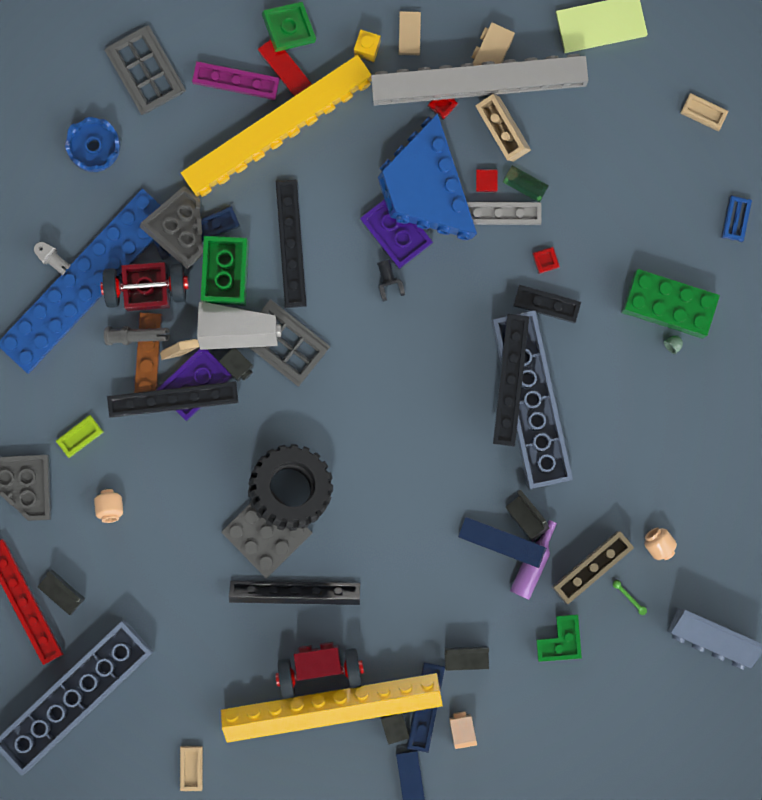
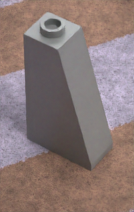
(235, 328)

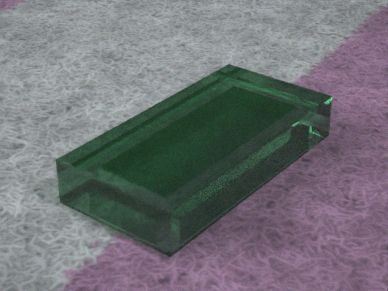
(525, 183)

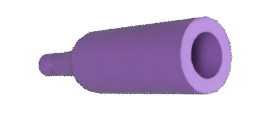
(529, 575)

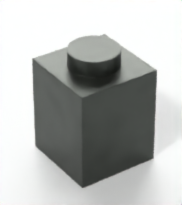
(237, 365)
(394, 728)

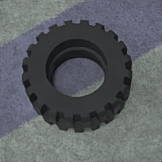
(303, 462)

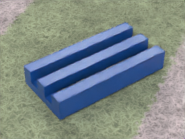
(733, 236)

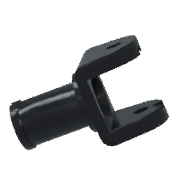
(388, 278)

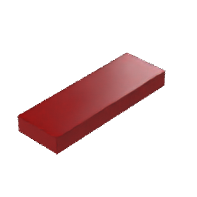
(285, 68)

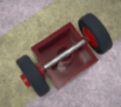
(145, 286)
(318, 663)

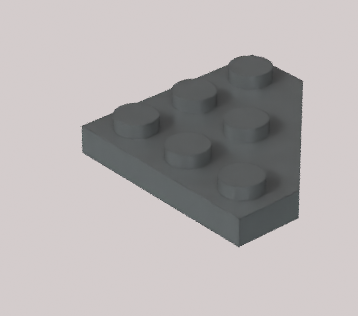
(178, 227)
(27, 485)

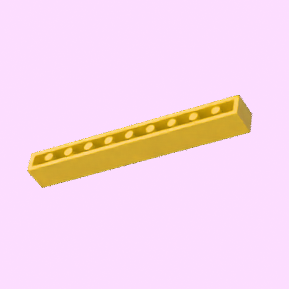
(277, 126)
(331, 708)

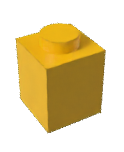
(367, 45)

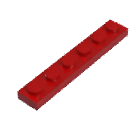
(27, 607)

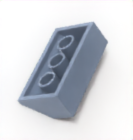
(715, 638)

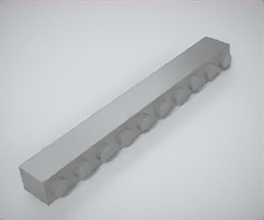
(479, 79)

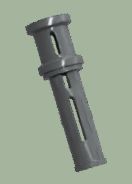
(127, 335)

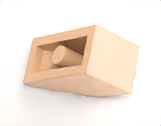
(462, 730)

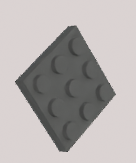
(263, 544)

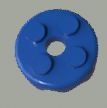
(82, 134)

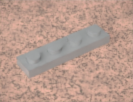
(505, 213)

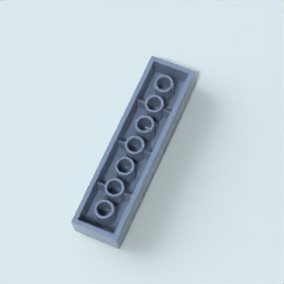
(538, 424)
(73, 697)

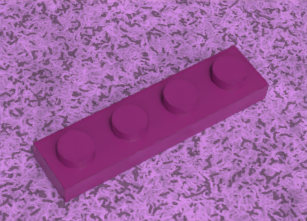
(236, 80)

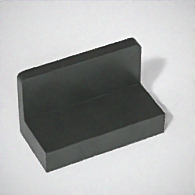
(527, 516)
(61, 592)
(466, 658)

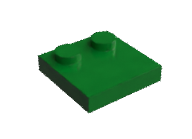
(288, 26)

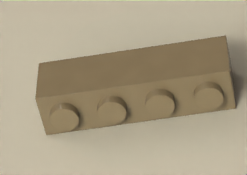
(592, 567)

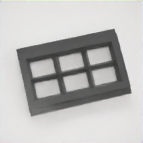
(129, 81)
(304, 334)

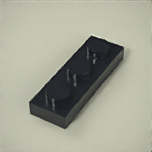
(547, 304)

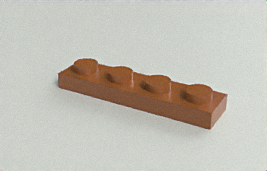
(147, 356)

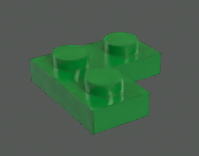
(567, 643)

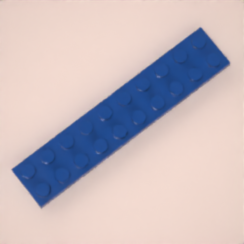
(80, 285)

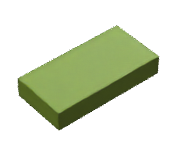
(79, 436)

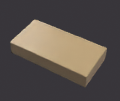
(409, 33)
(704, 112)
(179, 349)
(191, 768)

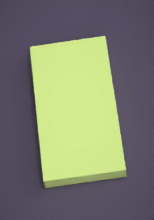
(600, 24)

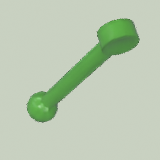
(641, 610)

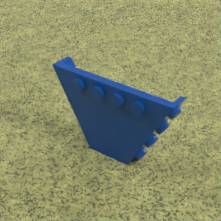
(425, 186)

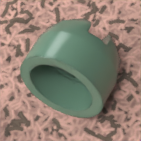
(673, 344)

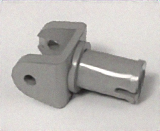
(50, 256)

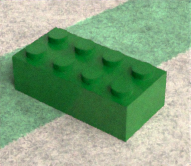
(670, 303)

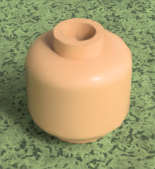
(108, 506)
(660, 544)

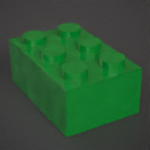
(224, 270)

